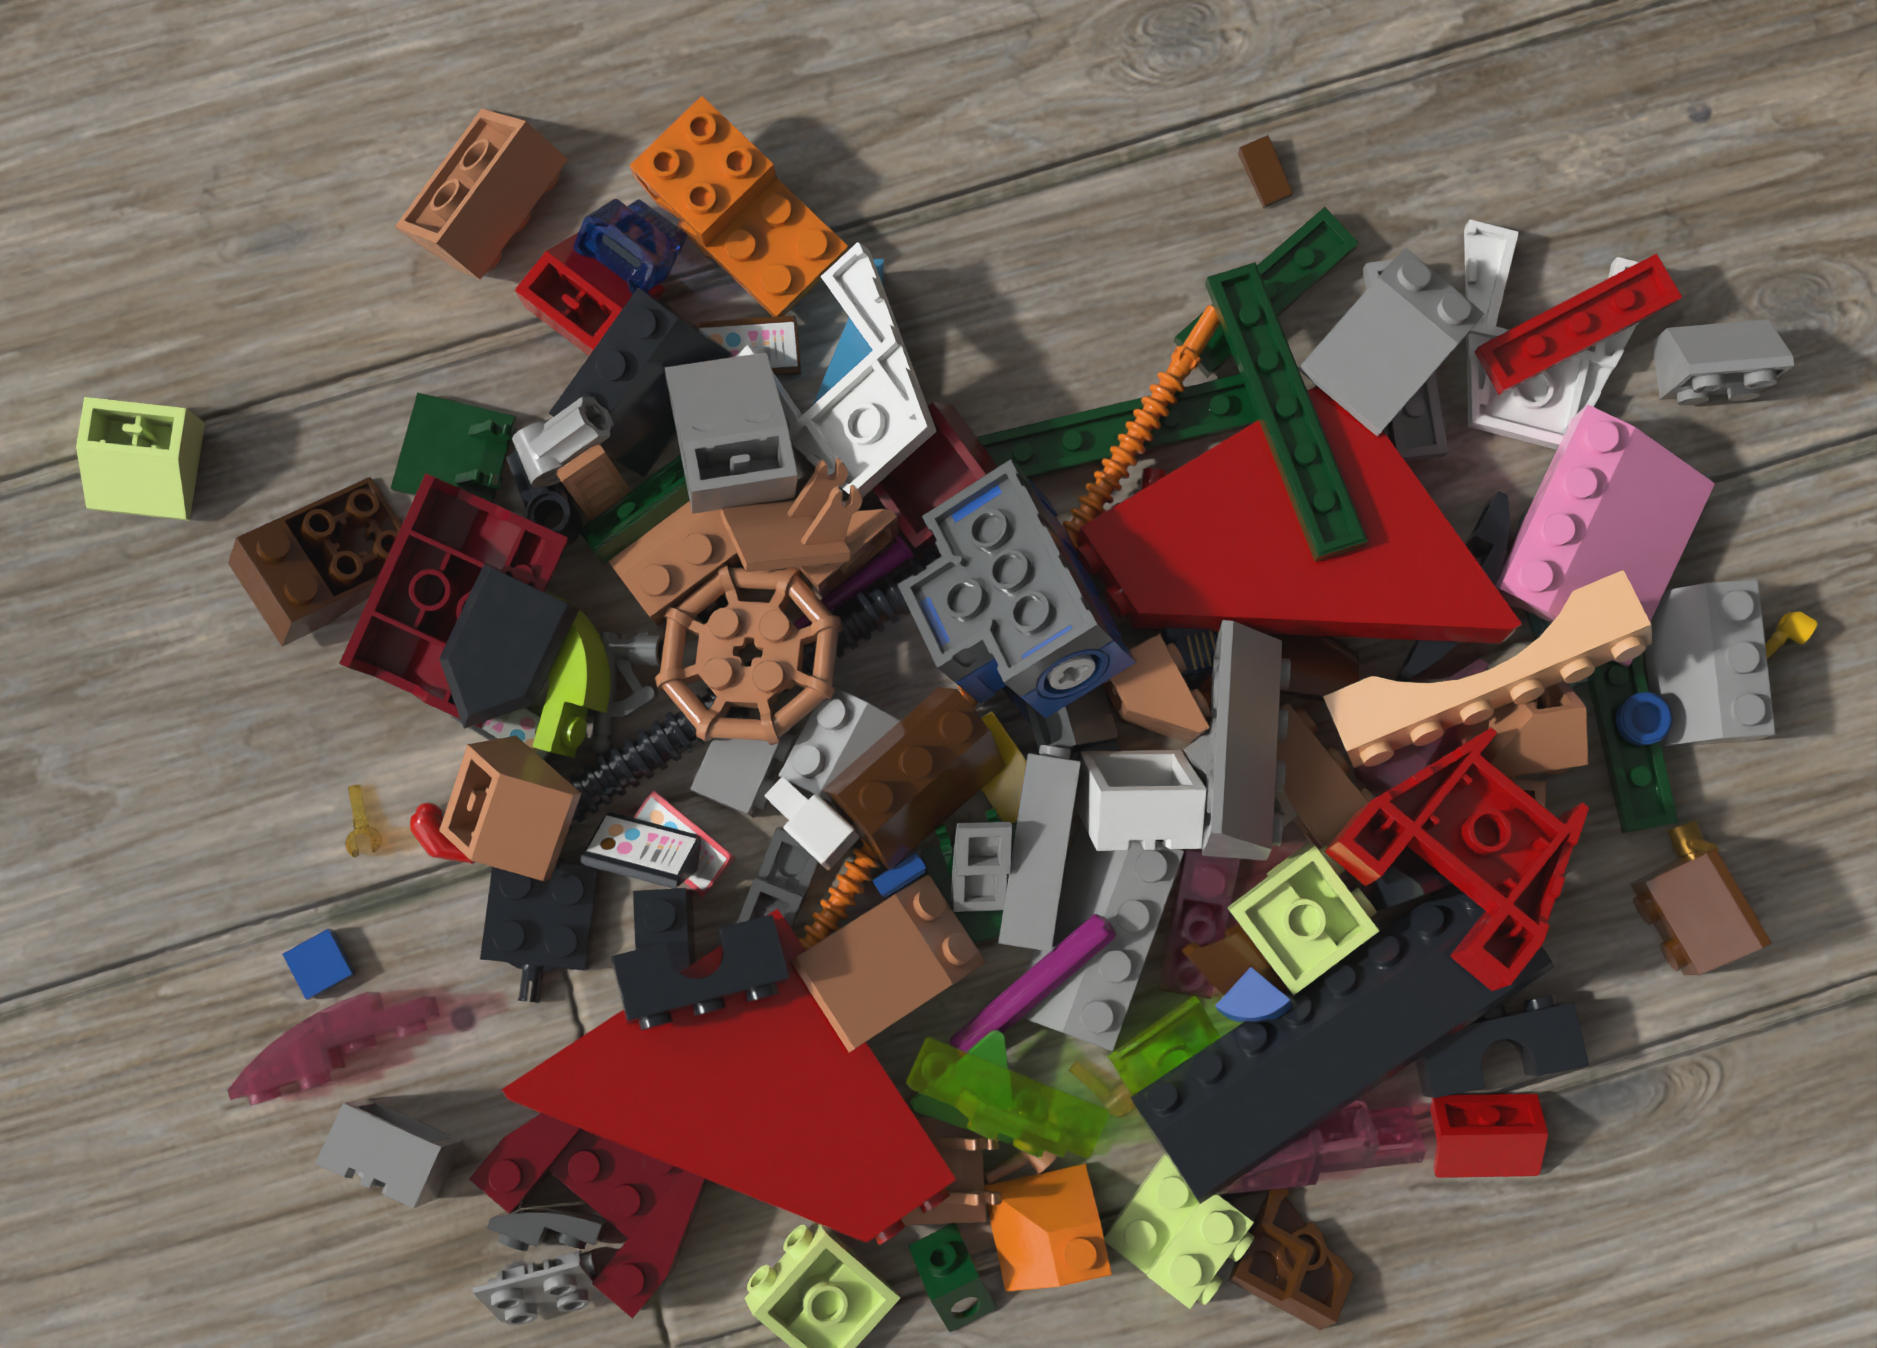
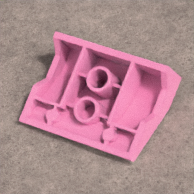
(1603, 509)

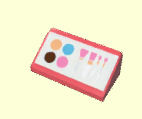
(712, 858)

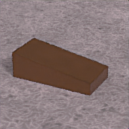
(1265, 171)

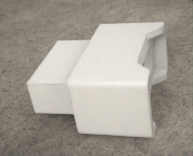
(813, 823)

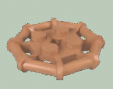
(768, 676)

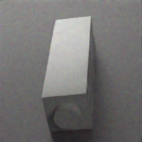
(1039, 849)

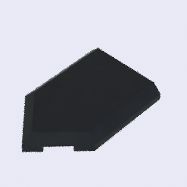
(503, 646)

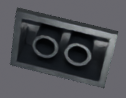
(630, 377)

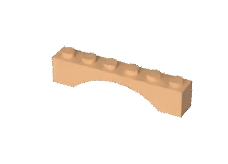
(1593, 628)

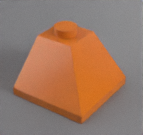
(1048, 1230)

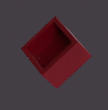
(934, 473)

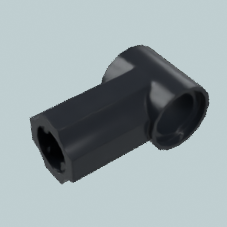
(544, 500)

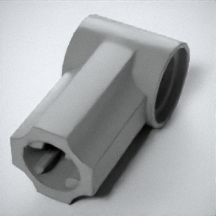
(555, 442)

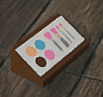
(768, 334)

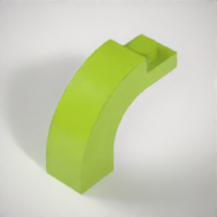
(575, 684)

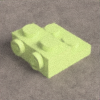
(1305, 916)
(1178, 1238)
(819, 1292)

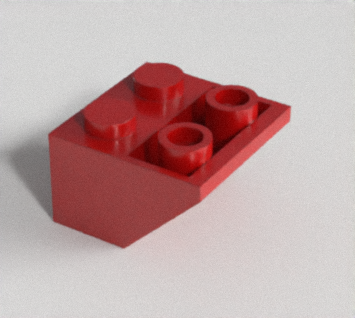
(575, 294)

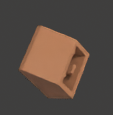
(1155, 694)
(1536, 735)
(509, 808)

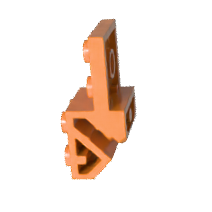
(737, 208)

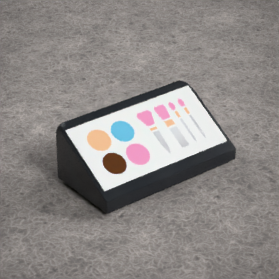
(643, 850)

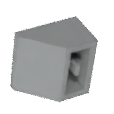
(1719, 361)

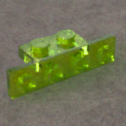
(1007, 1102)

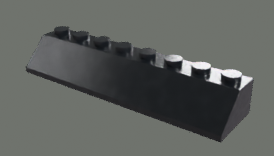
(1335, 1044)

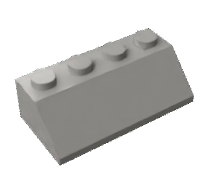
(1244, 744)
(1129, 892)

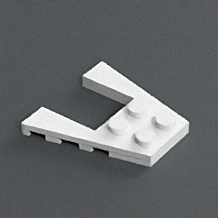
(1547, 403)
(878, 408)

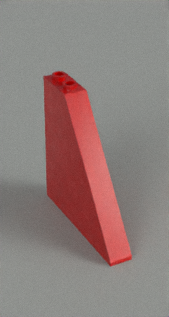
(1229, 547)
(753, 1104)

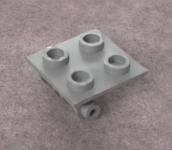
(520, 1296)

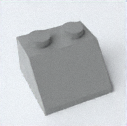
(832, 740)

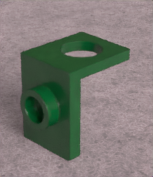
(950, 1276)

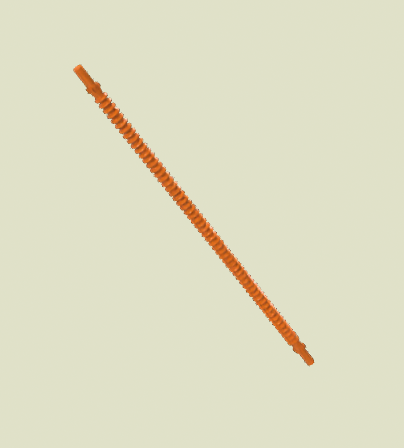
(1183, 361)

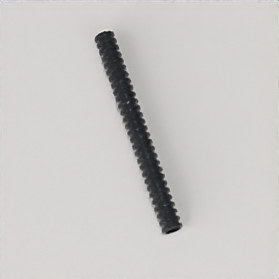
(677, 733)

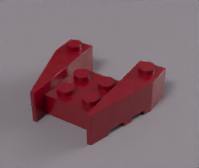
(631, 1190)

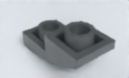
(533, 1225)

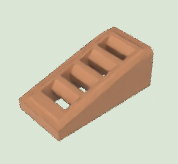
(593, 481)

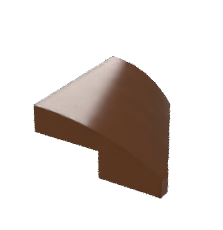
(1292, 1264)

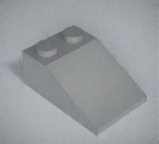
(1391, 341)

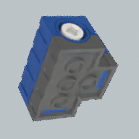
(1012, 598)

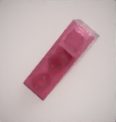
(1197, 915)

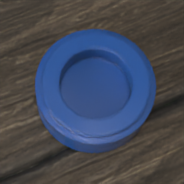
(1643, 719)

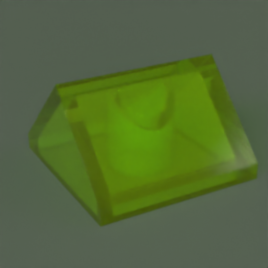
(1162, 1044)

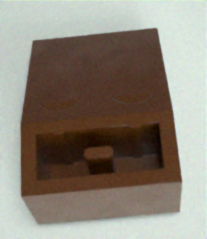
(316, 559)

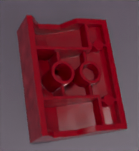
(430, 579)

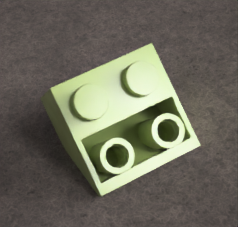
(139, 458)

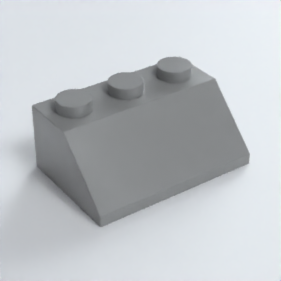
(1711, 664)

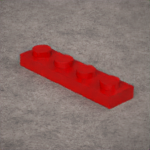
(1577, 324)

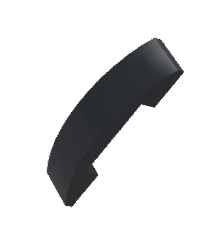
(1491, 540)

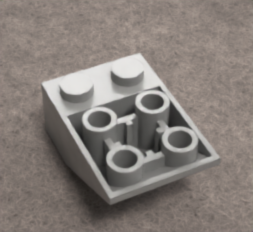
(731, 432)

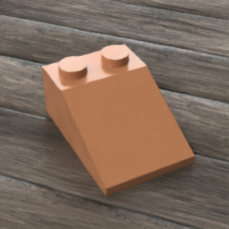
(888, 962)

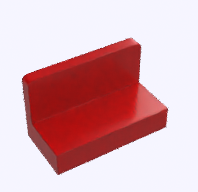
(1488, 1135)

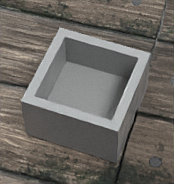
(389, 1152)

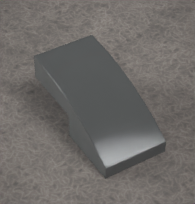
(781, 880)

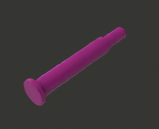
(863, 578)

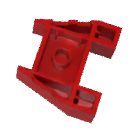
(1483, 840)

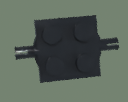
(540, 922)

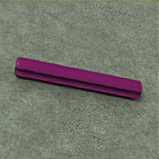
(1037, 982)

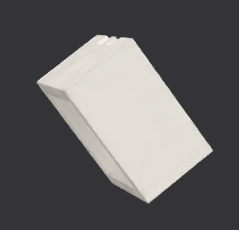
(1141, 799)

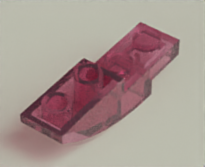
(314, 1045)
(1343, 1142)

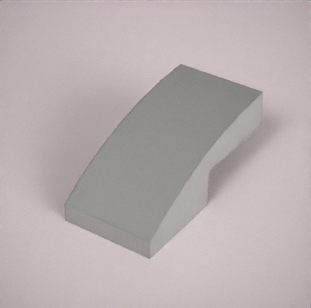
(981, 866)

